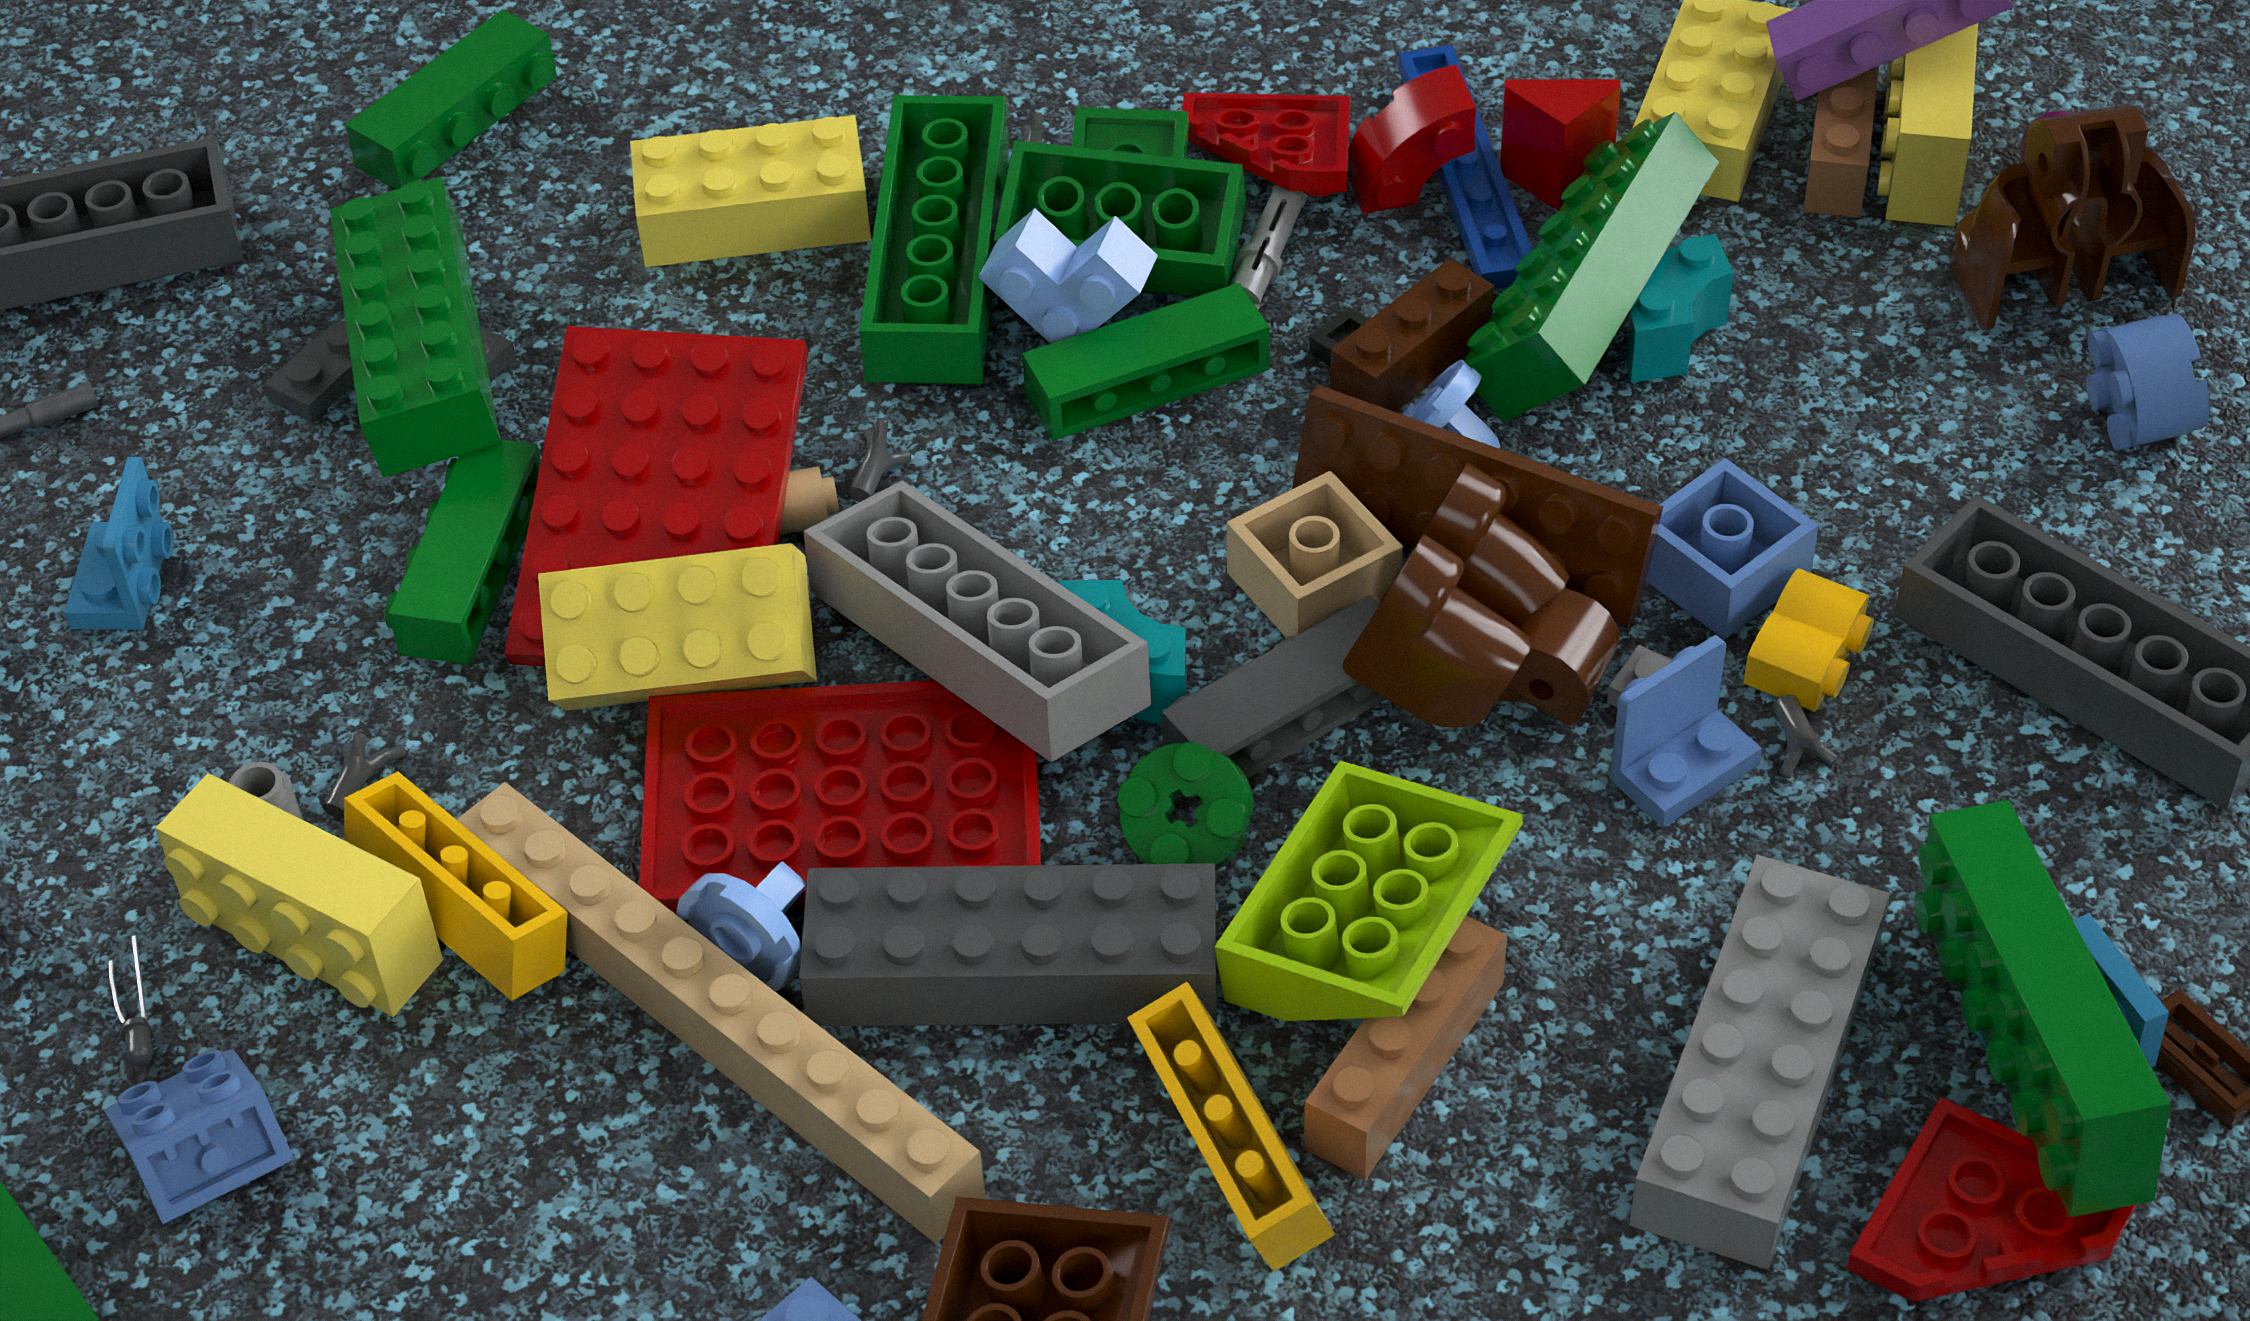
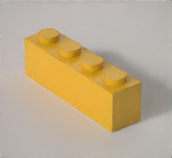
(473, 894)
(1231, 1127)

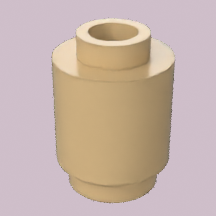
(808, 500)

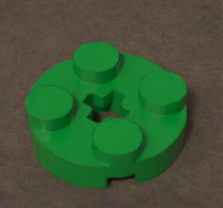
(1192, 770)

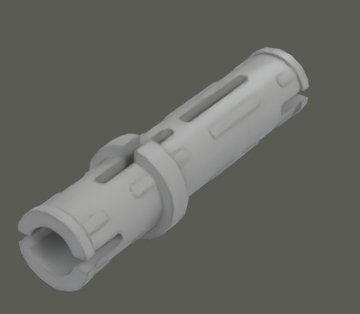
(1282, 209)

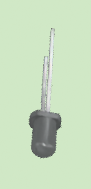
(135, 1031)

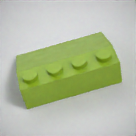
(1361, 899)

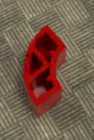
(1411, 139)

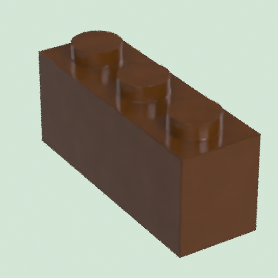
(1413, 338)

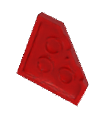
(1280, 137)
(1974, 1214)

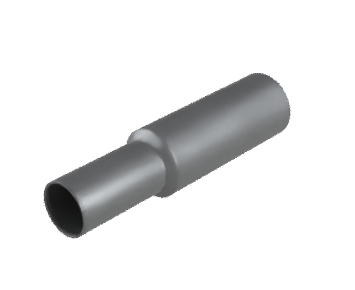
(49, 409)

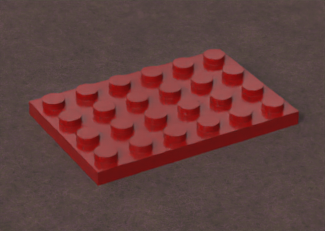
(657, 455)
(830, 784)

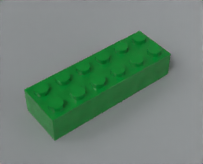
(931, 238)
(1589, 266)
(413, 328)
(2041, 1010)

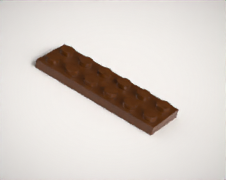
(1408, 466)

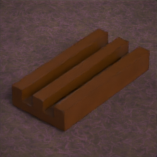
(2197, 1065)

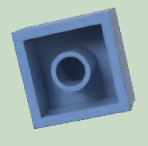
(1728, 548)

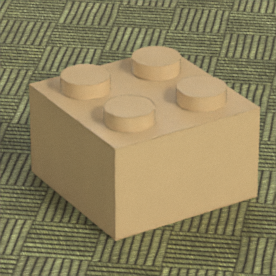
(1311, 554)

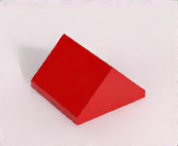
(1552, 129)

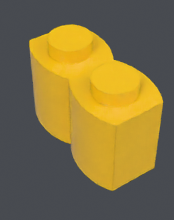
(1808, 639)

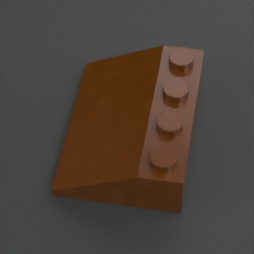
(1046, 1263)

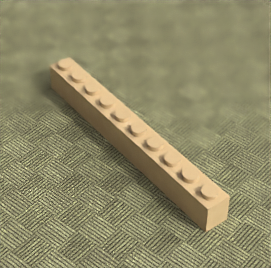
(737, 1020)

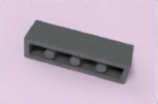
(1279, 698)

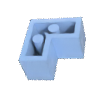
(1064, 286)

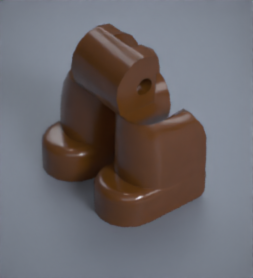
(2072, 206)
(1482, 620)

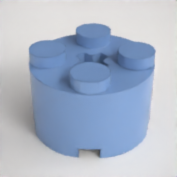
(2147, 380)

